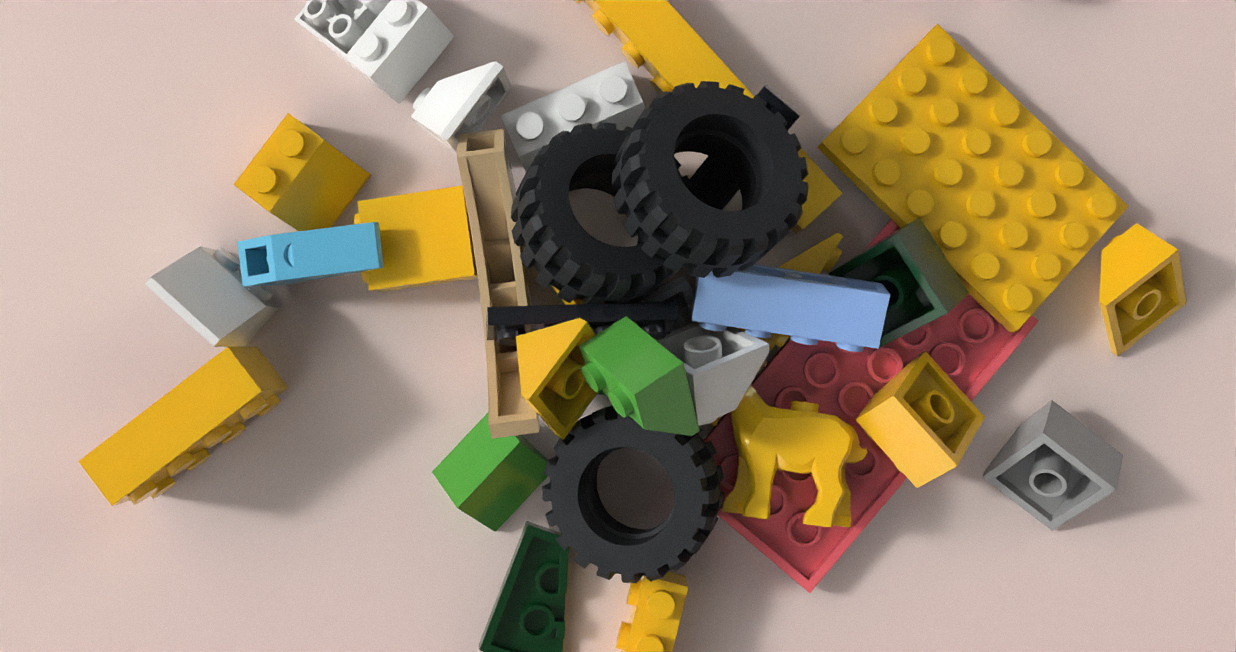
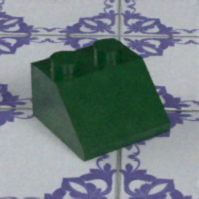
(913, 273)

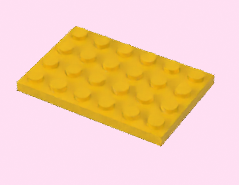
(978, 172)

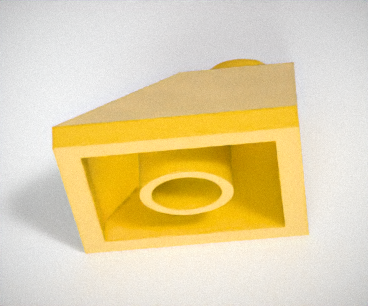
(1138, 286)

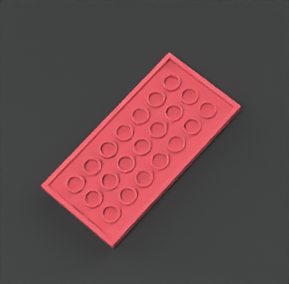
(964, 345)

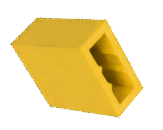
(422, 239)

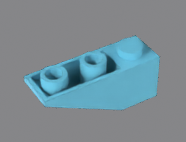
(310, 255)

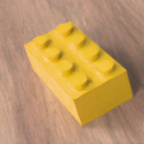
(185, 425)

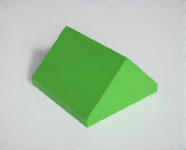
(491, 475)

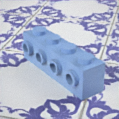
(793, 304)

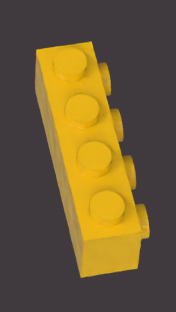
(654, 614)

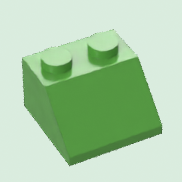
(640, 378)

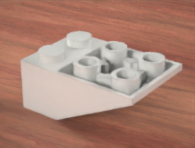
(381, 39)

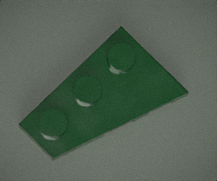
(531, 598)

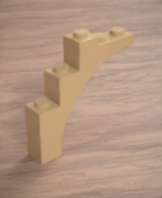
(500, 271)

